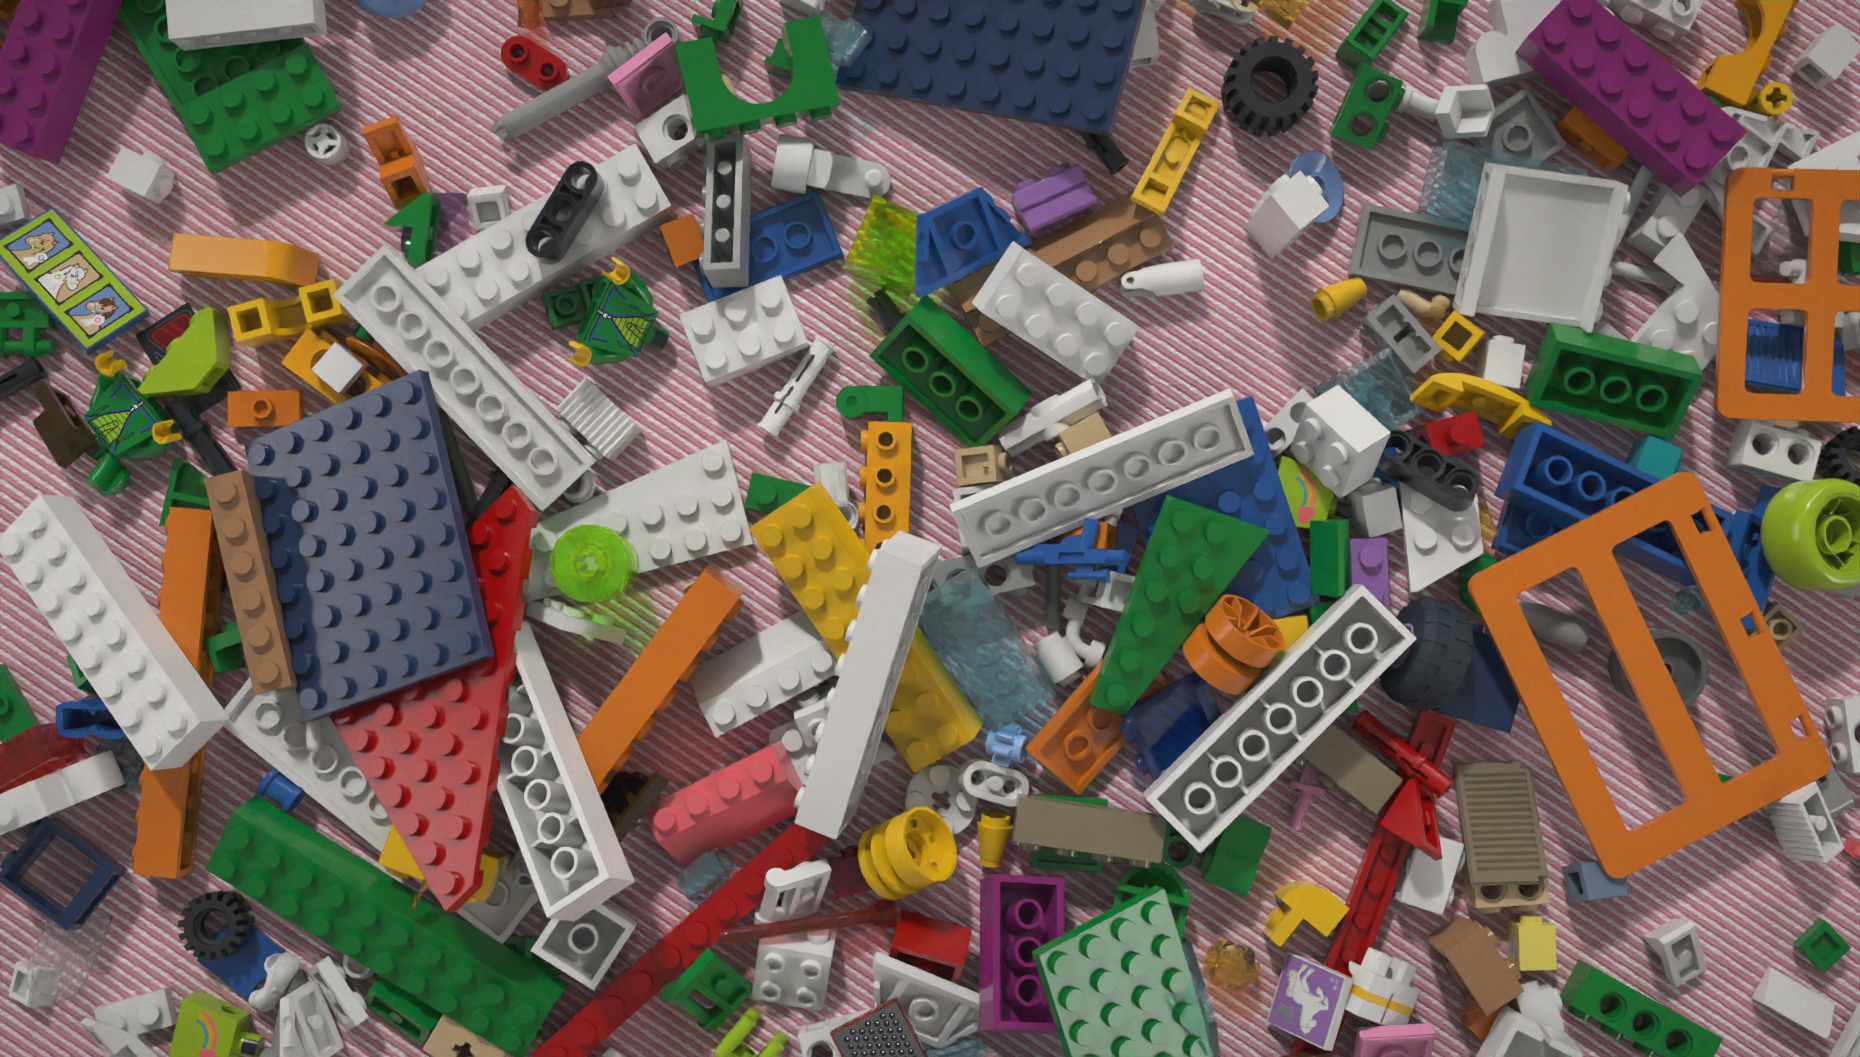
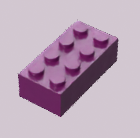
(1014, 920)

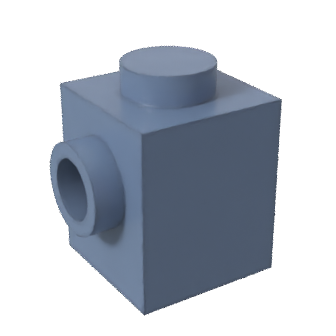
(1591, 883)

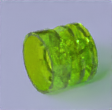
(615, 561)

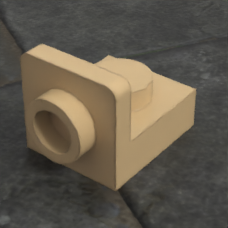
(982, 465)

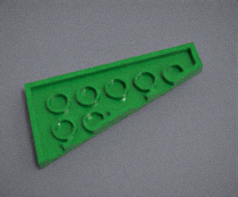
(1177, 582)

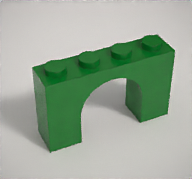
(718, 111)

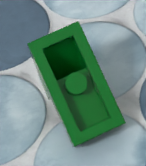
(422, 221)

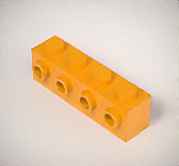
(886, 481)

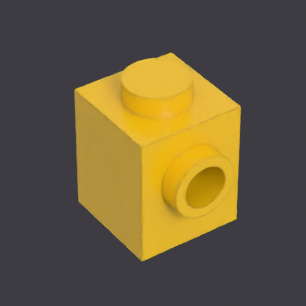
(1458, 337)

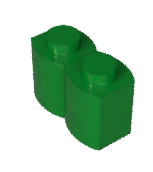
(1235, 855)

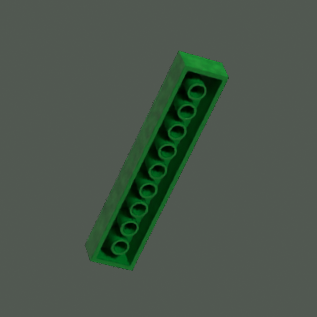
(369, 921)

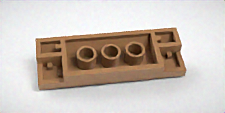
(1087, 251)

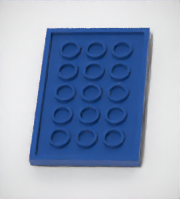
(1251, 490)

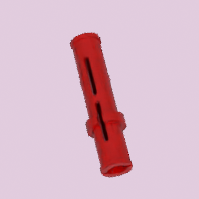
(1414, 763)

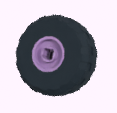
(1435, 661)

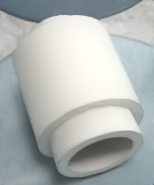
(1058, 659)

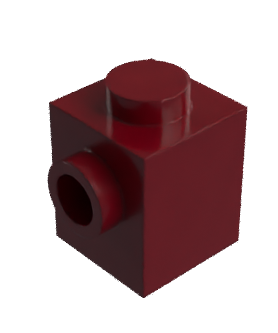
(846, 873)

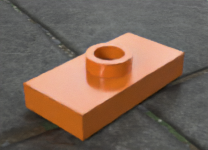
(264, 408)

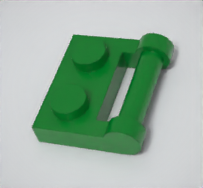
(717, 982)

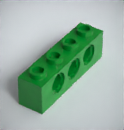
(1589, 986)

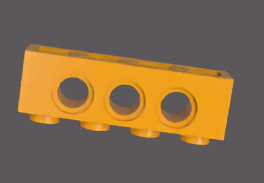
(310, 350)

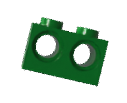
(1358, 103)

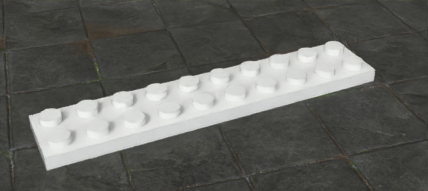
(333, 778)

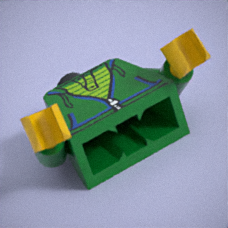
(618, 320)
(124, 418)

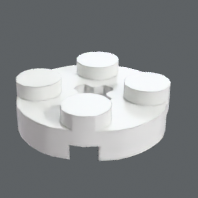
(940, 779)

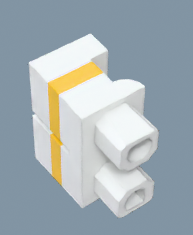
(1382, 989)

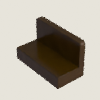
(61, 426)

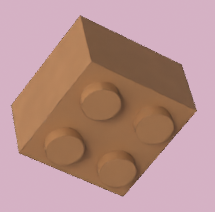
(1475, 964)

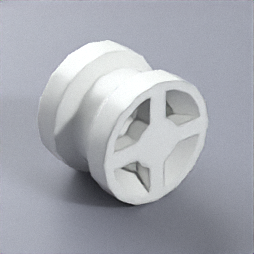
(321, 138)

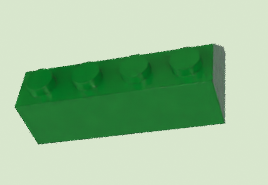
(951, 373)

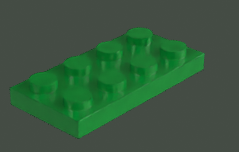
(260, 108)

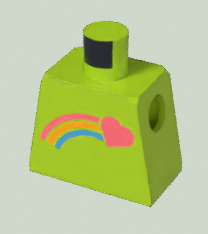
(1307, 495)
(213, 1029)

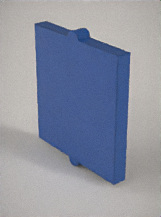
(246, 967)

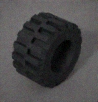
(1288, 65)

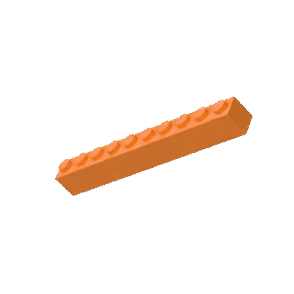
(190, 614)

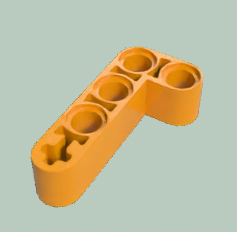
(243, 260)

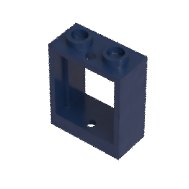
(89, 896)

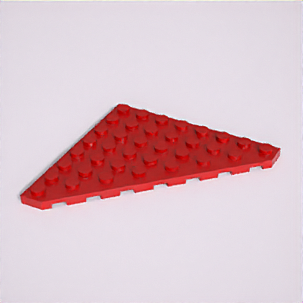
(438, 741)

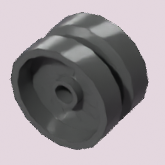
(1682, 658)

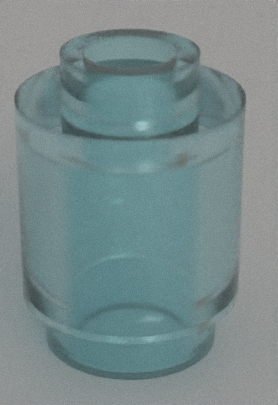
(705, 874)

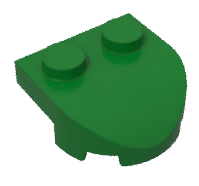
(1141, 879)

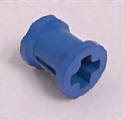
(281, 790)

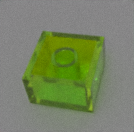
(885, 247)

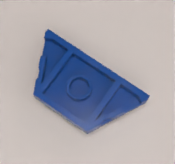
(961, 239)

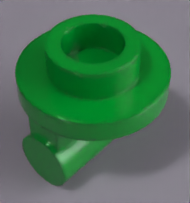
(109, 476)

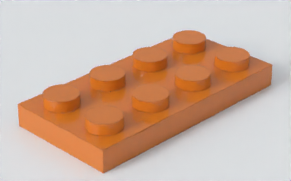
(1082, 736)

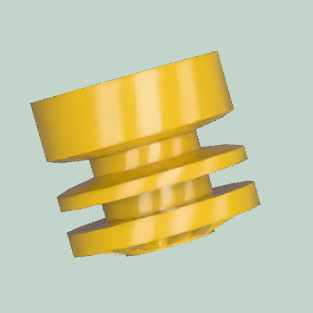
(907, 853)

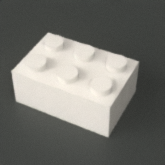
(744, 331)

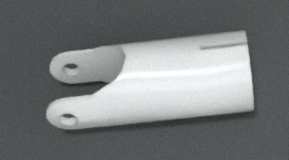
(1164, 279)

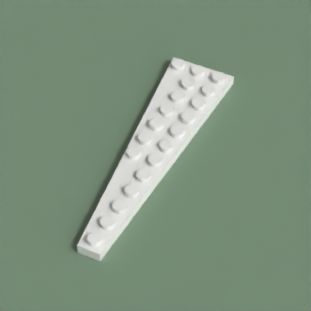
(667, 515)

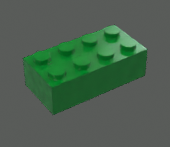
(1612, 380)

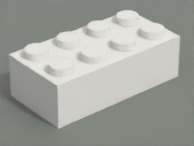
(1055, 314)

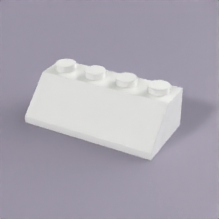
(762, 673)

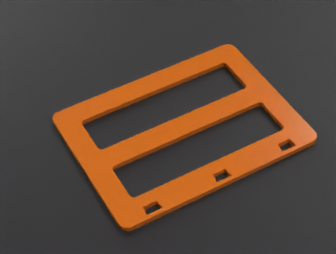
(1707, 800)

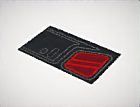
(158, 337)

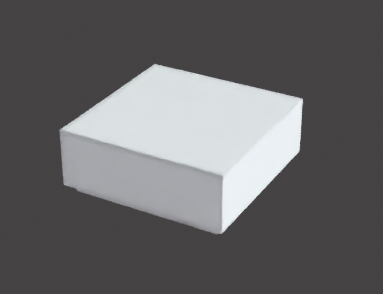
(338, 368)

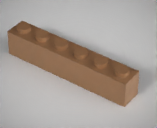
(251, 581)

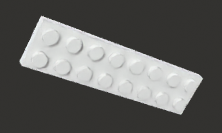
(464, 377)
(1103, 478)

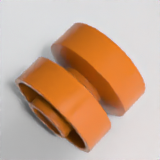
(1233, 644)

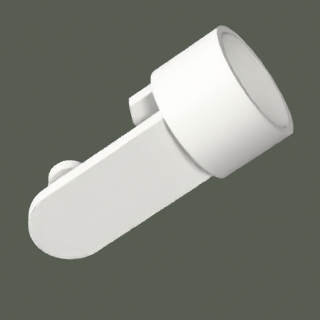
(801, 166)

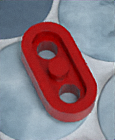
(533, 63)

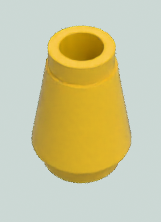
(1337, 298)
(993, 835)

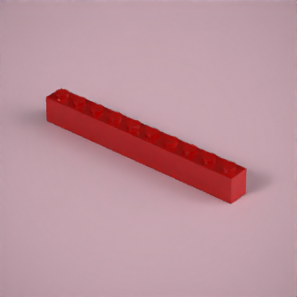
(679, 946)

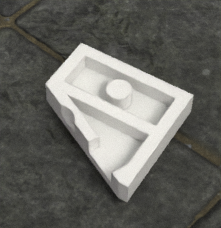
(307, 1024)

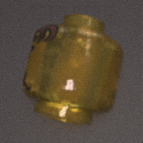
(1231, 966)

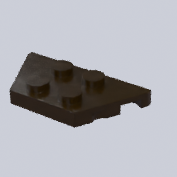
(629, 798)

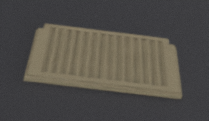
(1500, 823)

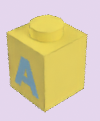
(1532, 942)

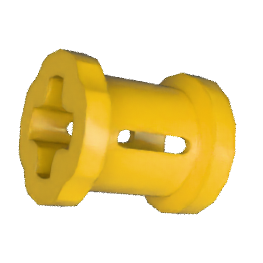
(1769, 99)

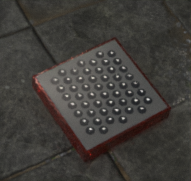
(879, 1033)

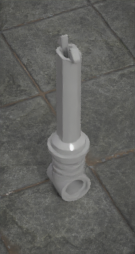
(582, 85)

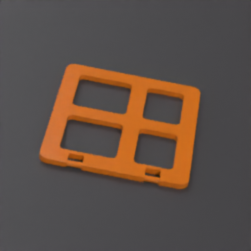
(1816, 298)

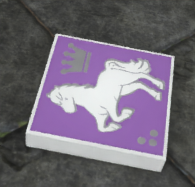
(1310, 1001)

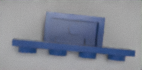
(1746, 545)

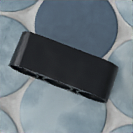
(564, 195)
(1436, 486)

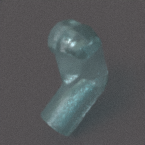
(1688, 600)

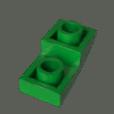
(569, 304)

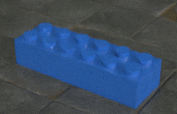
(1572, 481)

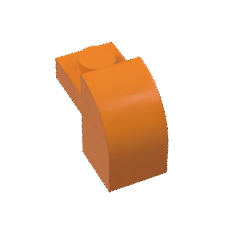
(398, 160)

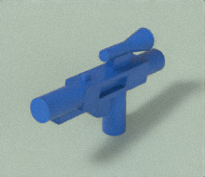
(1078, 552)

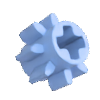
(1007, 746)

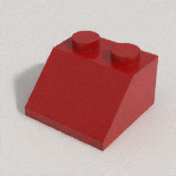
(930, 945)

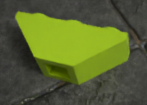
(193, 360)

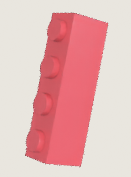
(726, 805)

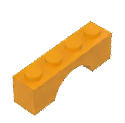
(1734, 76)

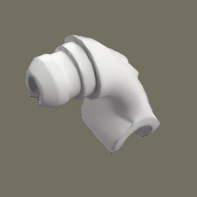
(280, 971)

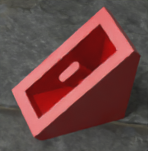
(1415, 819)

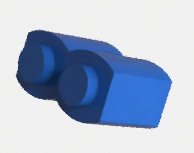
(87, 717)

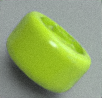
(1814, 534)

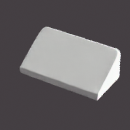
(1795, 1002)

